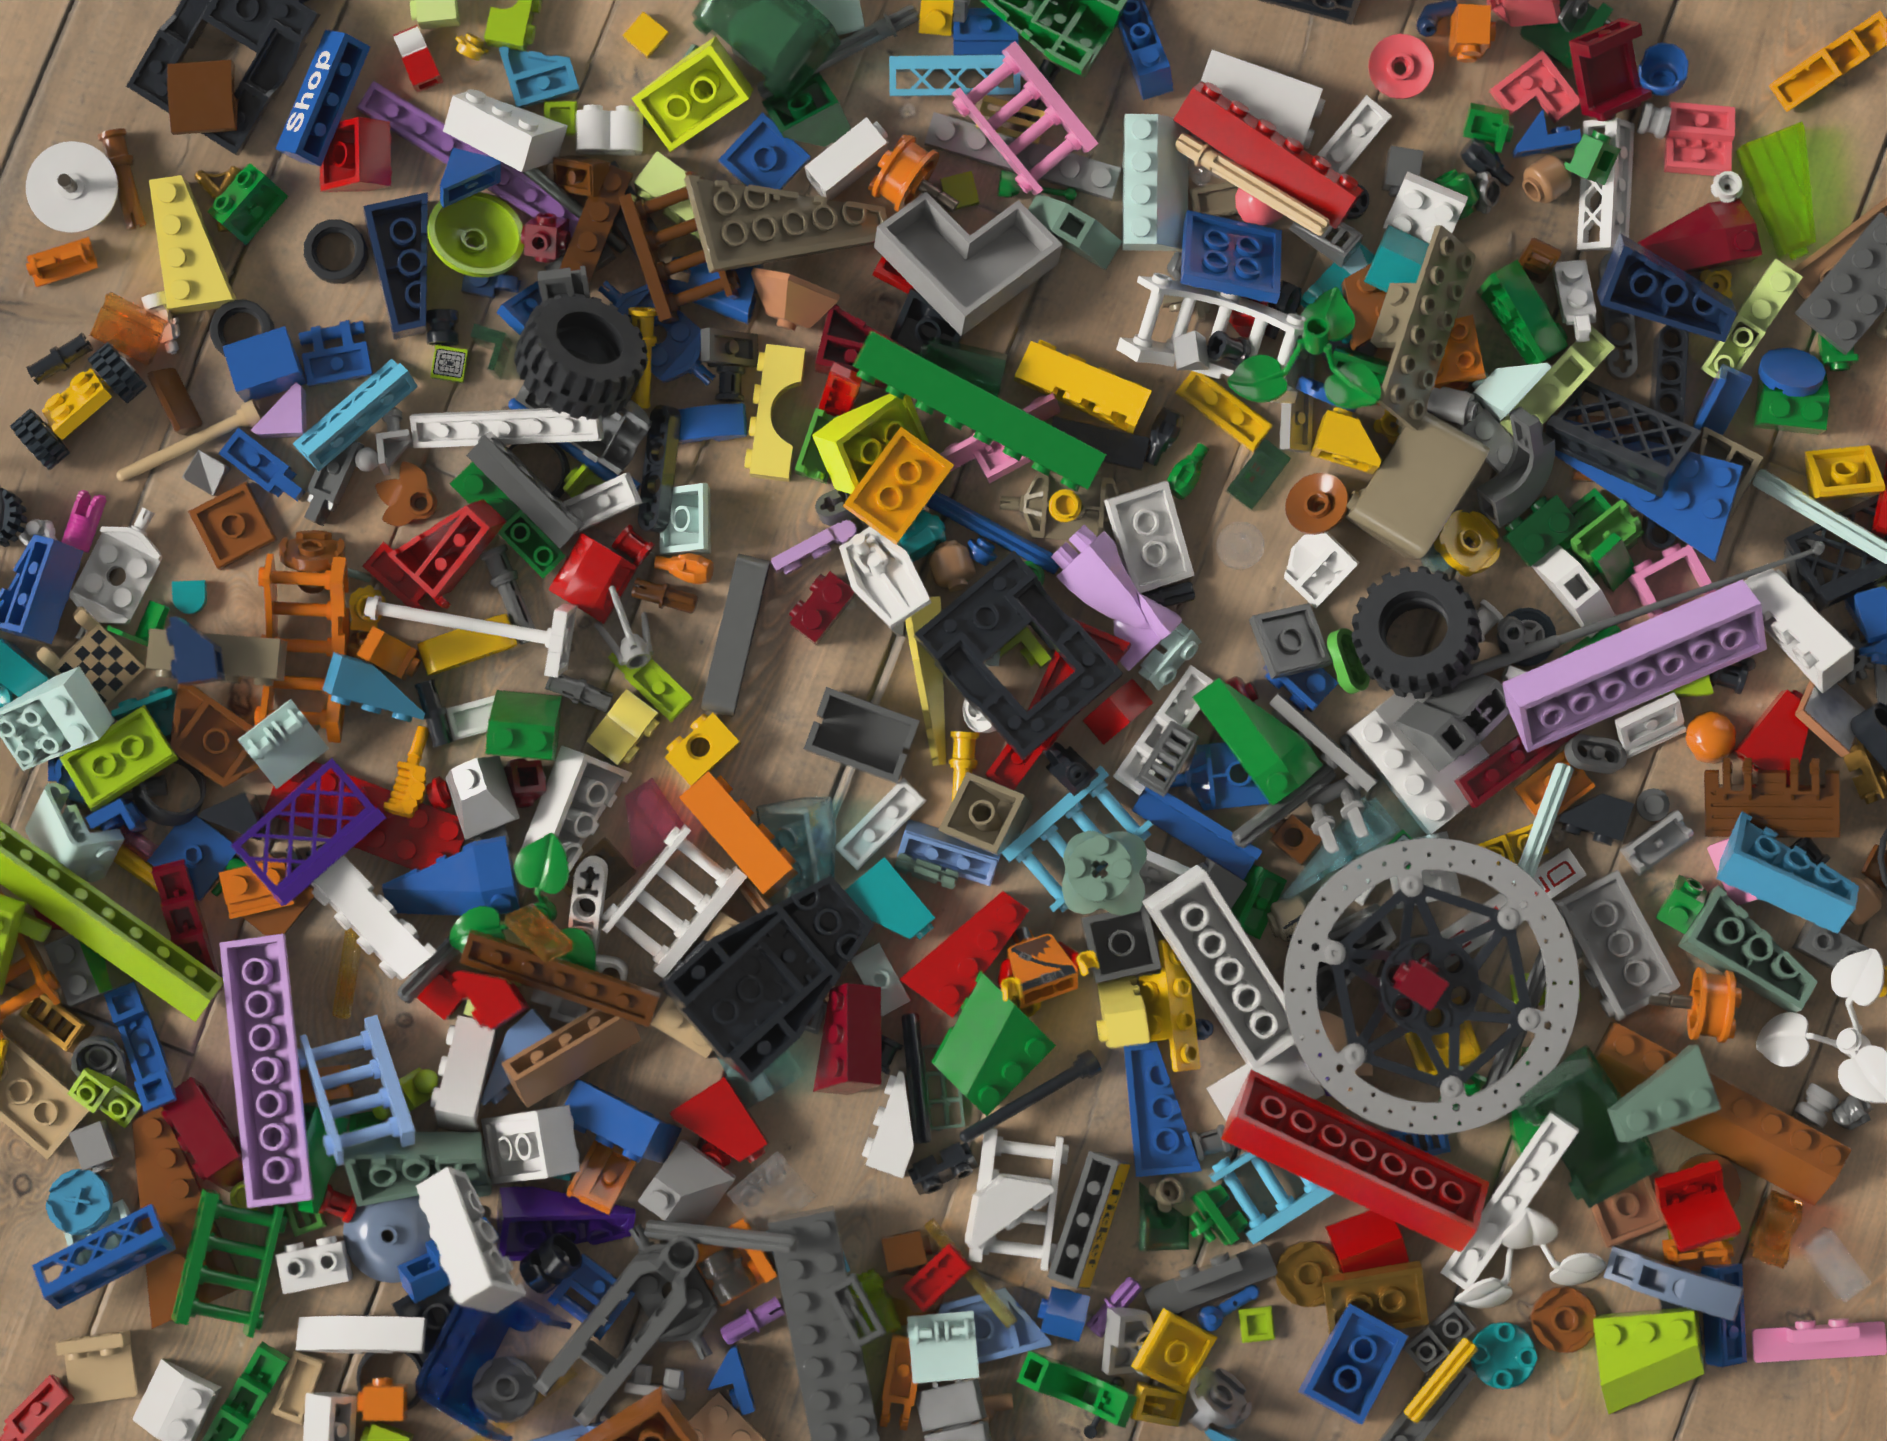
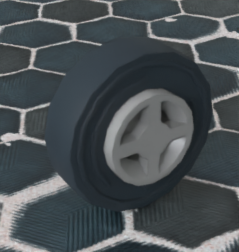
(1537, 627)

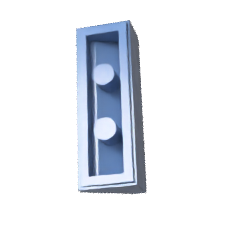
(939, 848)

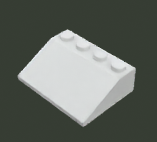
(1422, 789)

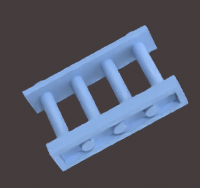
(388, 1096)

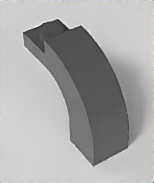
(1523, 476)

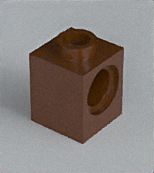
(1308, 839)
(906, 1249)

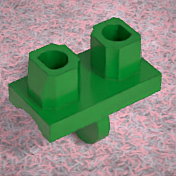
(1208, 1205)

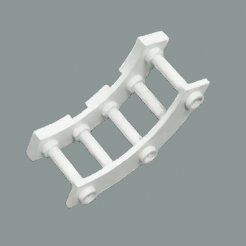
(1146, 350)

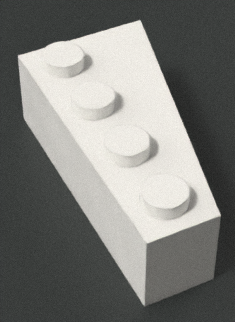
(1801, 630)
(467, 1243)

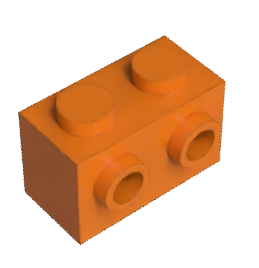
(1471, 32)

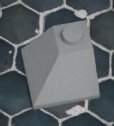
(481, 796)
(687, 1186)

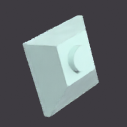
(1506, 387)

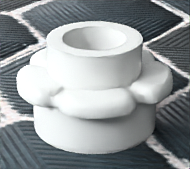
(1727, 178)

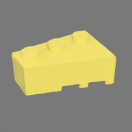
(1122, 1013)

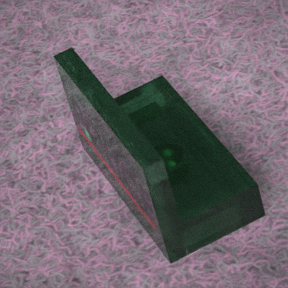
(495, 341)

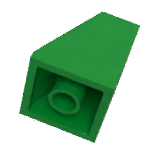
(524, 725)

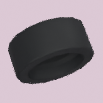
(335, 226)
(230, 309)

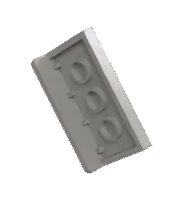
(1616, 946)

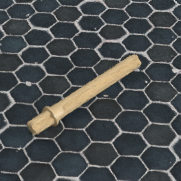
(1252, 184)

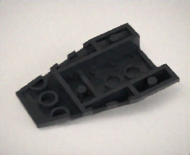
(769, 975)

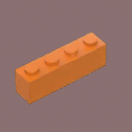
(738, 835)

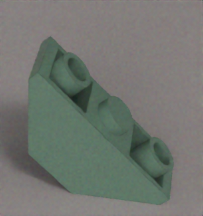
(1076, 230)

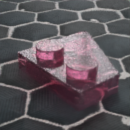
(649, 821)

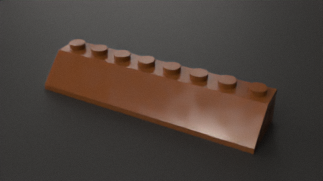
(1744, 1127)

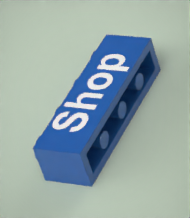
(323, 97)

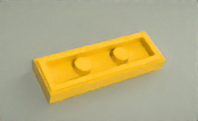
(1224, 409)

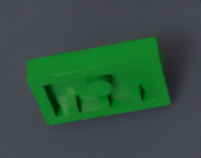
(247, 203)

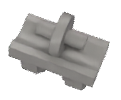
(641, 1383)

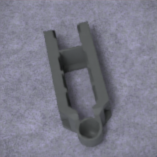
(672, 1263)

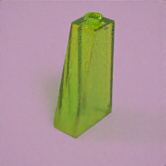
(1782, 188)

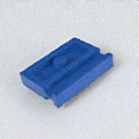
(982, 34)

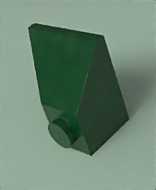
(810, 115)

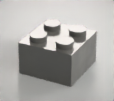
(1121, 943)

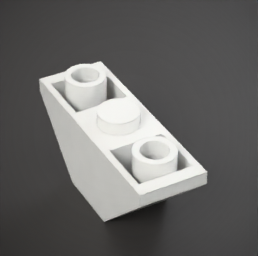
(1573, 587)
(1001, 1206)

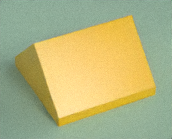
(1842, 473)

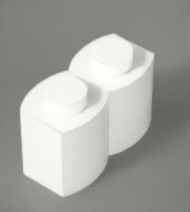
(609, 131)

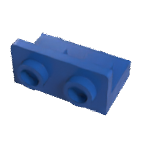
(1306, 688)
(117, 815)

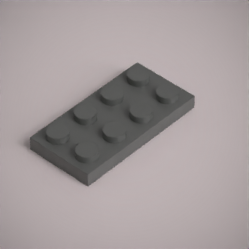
(1852, 291)

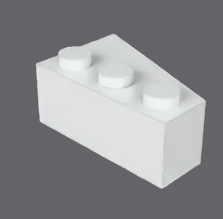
(463, 1075)

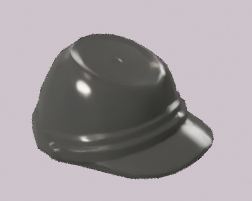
(101, 1055)

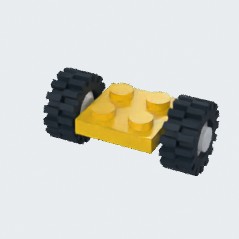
(76, 404)

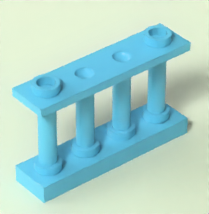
(1046, 829)
(1287, 1206)

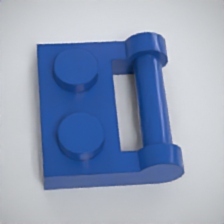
(591, 1282)

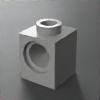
(94, 1146)

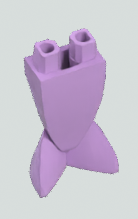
(1104, 584)

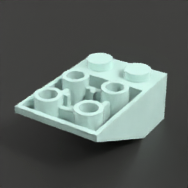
(53, 719)

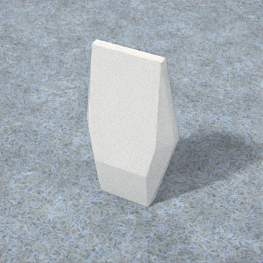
(883, 577)

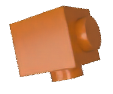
(383, 1400)

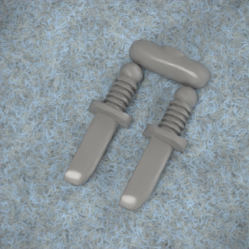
(1351, 811)

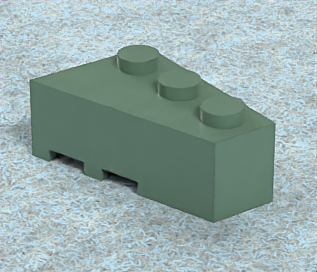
(1667, 1098)

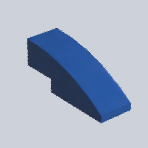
(425, 1274)

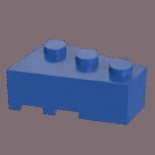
(40, 589)

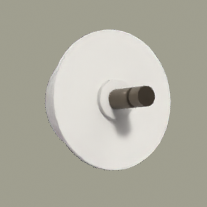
(71, 187)

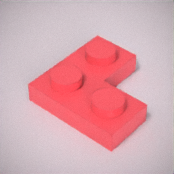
(1536, 80)

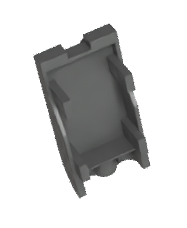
(621, 433)

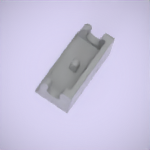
(1657, 842)

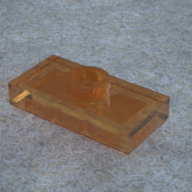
(538, 933)

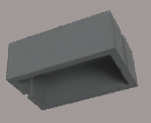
(861, 735)

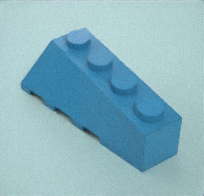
(1785, 876)

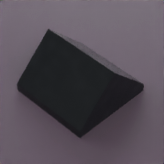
(237, 814)

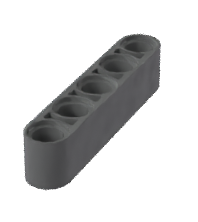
(735, 635)

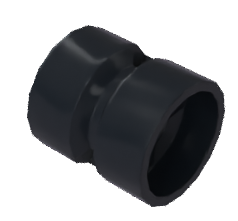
(550, 1263)

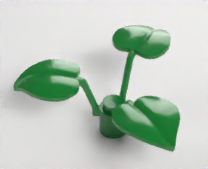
(1327, 320)
(541, 867)

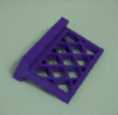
(324, 856)

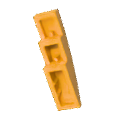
(1831, 62)

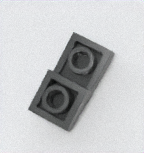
(1439, 1337)

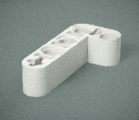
(592, 921)

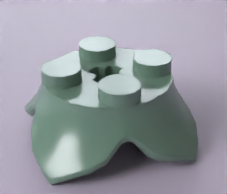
(1121, 889)

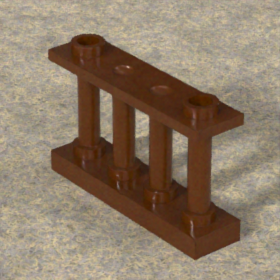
(657, 272)

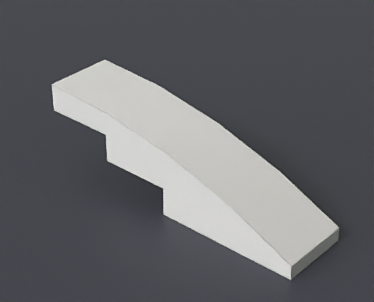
(1178, 708)
(361, 1334)

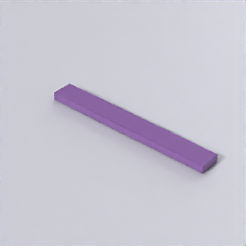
(429, 136)

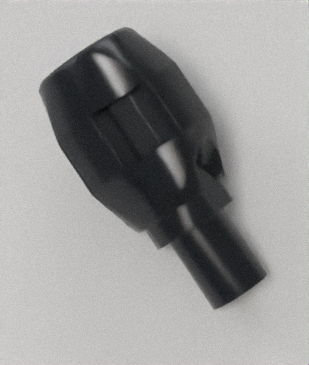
(1482, 158)
(1287, 303)
(1164, 433)

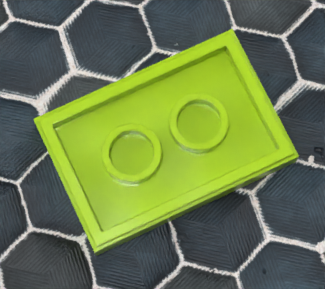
(119, 759)

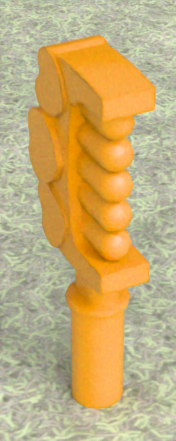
(411, 779)

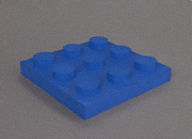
(1231, 257)

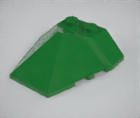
(1063, 30)

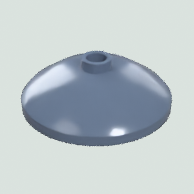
(368, 1246)

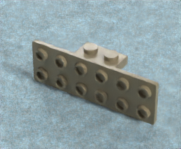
(1418, 324)

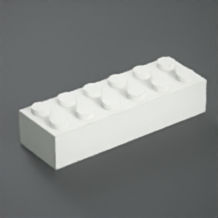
(1223, 965)

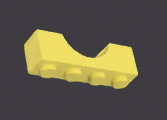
(781, 370)

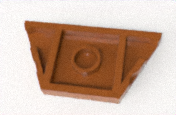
(1366, 305)
(208, 737)

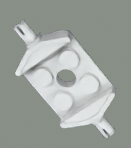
(114, 549)

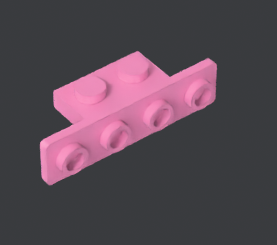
(991, 458)
(1815, 1341)

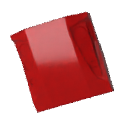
(589, 574)

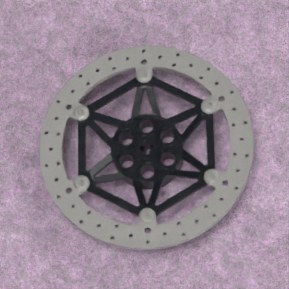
(1466, 975)

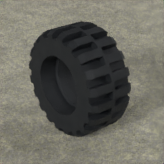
(567, 381)
(1410, 592)

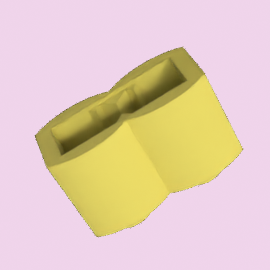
(624, 727)

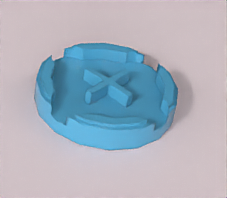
(79, 1202)

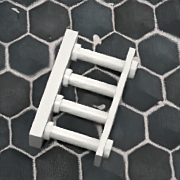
(705, 905)
(994, 1146)

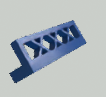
(1196, 831)
(106, 1267)

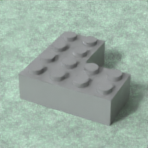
(961, 272)

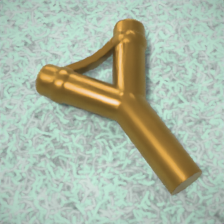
(212, 189)

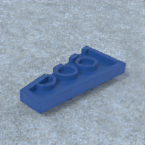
(1156, 1121)

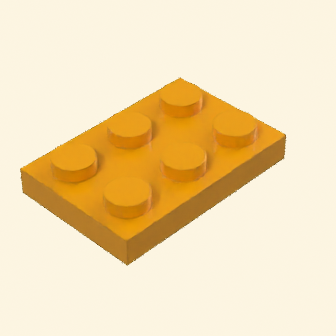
(898, 485)

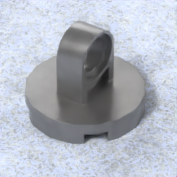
(1218, 1399)

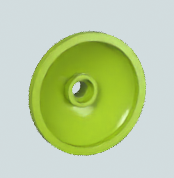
(483, 223)

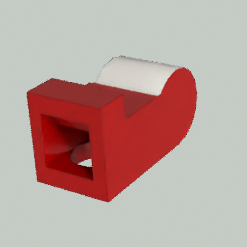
(417, 59)

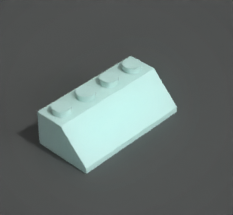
(1153, 184)

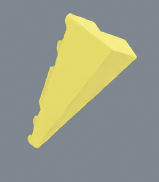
(929, 683)

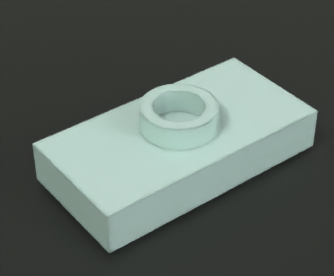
(877, 971)

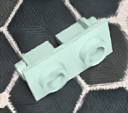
(1161, 668)

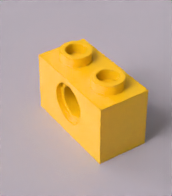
(721, 744)

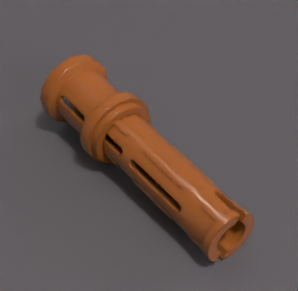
(118, 154)

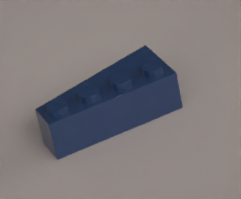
(400, 253)
(1661, 292)

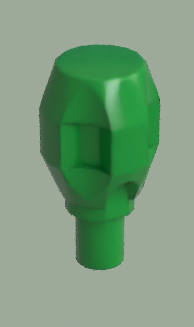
(1187, 473)

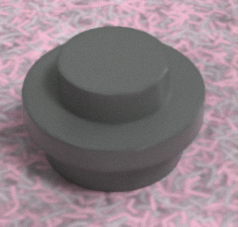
(1652, 804)

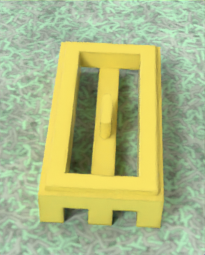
(1014, 120)

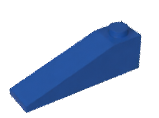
(458, 883)

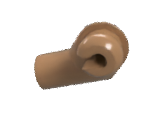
(996, 1403)

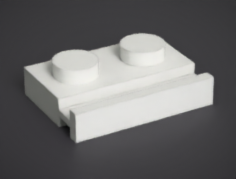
(1650, 725)

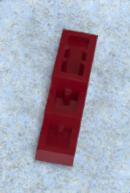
(183, 912)

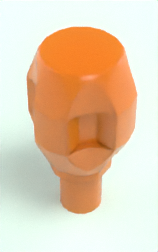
(687, 567)

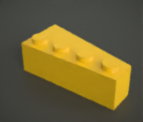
(1082, 386)

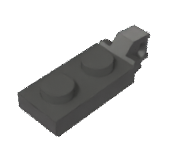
(330, 484)

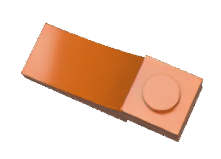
(390, 654)

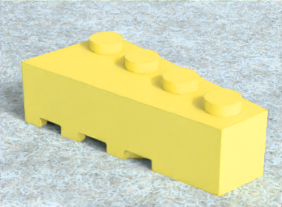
(188, 256)

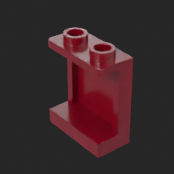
(1608, 70)

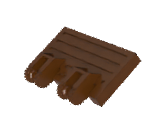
(1773, 803)

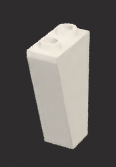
(1267, 94)

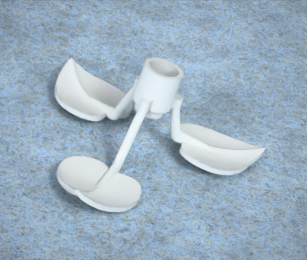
(1865, 1074)
(1525, 1232)

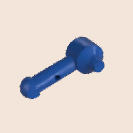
(1211, 1317)

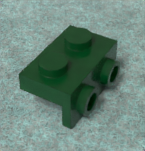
(1541, 529)

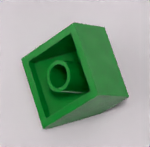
(1790, 413)

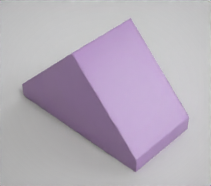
(286, 417)

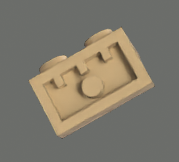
(99, 1366)

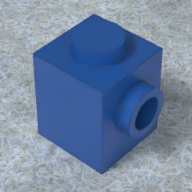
(1064, 1313)

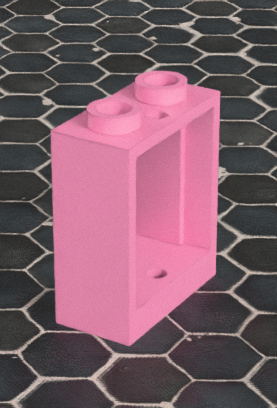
(1670, 555)

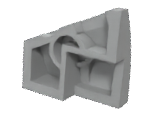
(1123, 1339)

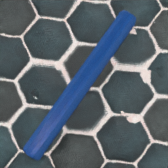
(992, 531)

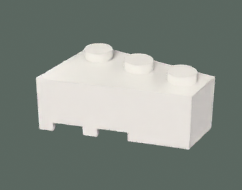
(504, 130)

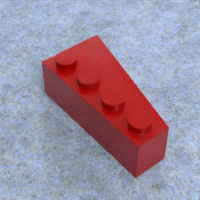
(951, 968)

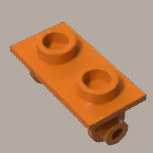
(62, 262)
(1694, 1259)

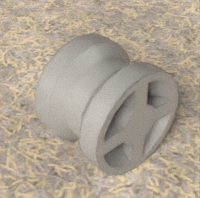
(1654, 120)

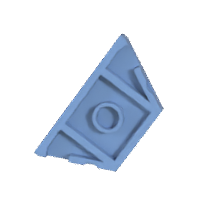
(992, 1336)

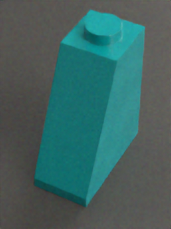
(18, 670)
(890, 901)

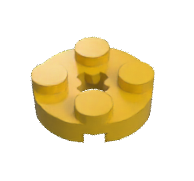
(1457, 553)

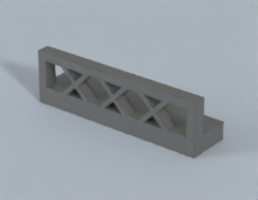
(525, 489)

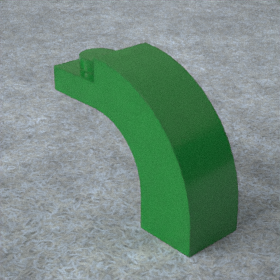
(1077, 1388)

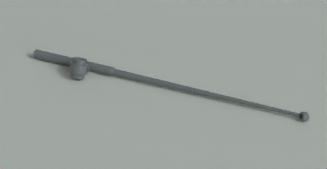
(1519, 651)

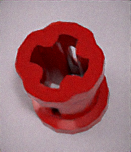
(633, 545)
(338, 1204)

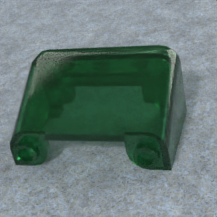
(776, 36)
(1596, 1159)

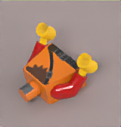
(1041, 968)

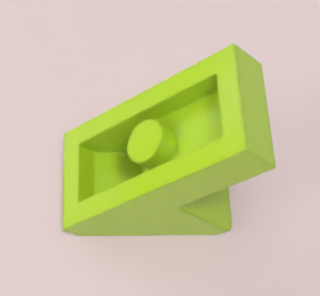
(1032, 650)

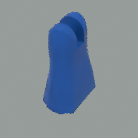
(738, 309)

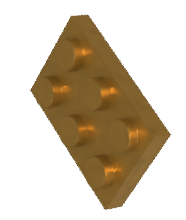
(1387, 1293)

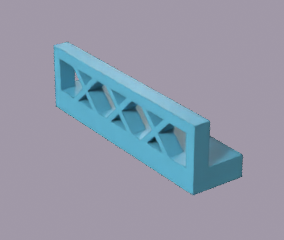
(946, 63)
(355, 414)

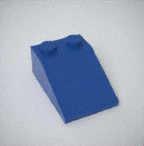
(1353, 1364)

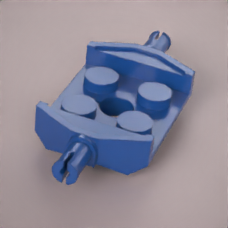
(681, 348)
(1211, 782)

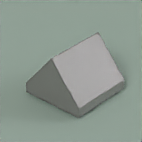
(1191, 351)

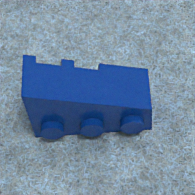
(620, 1123)

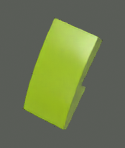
(106, 1094)

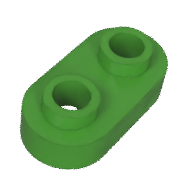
(1346, 662)

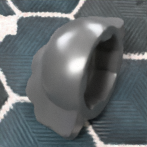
(1488, 191)

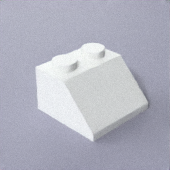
(176, 1403)

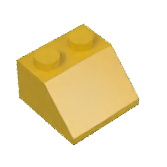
(1345, 442)

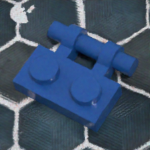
(335, 363)

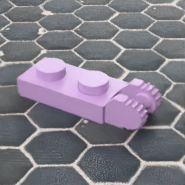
(816, 546)

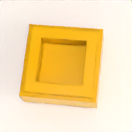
(645, 34)

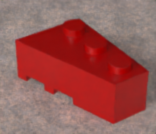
(449, 548)

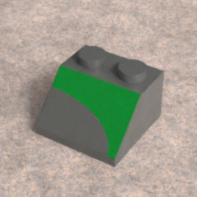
(83, 971)

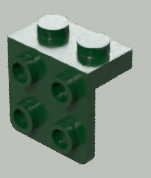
(1555, 40)

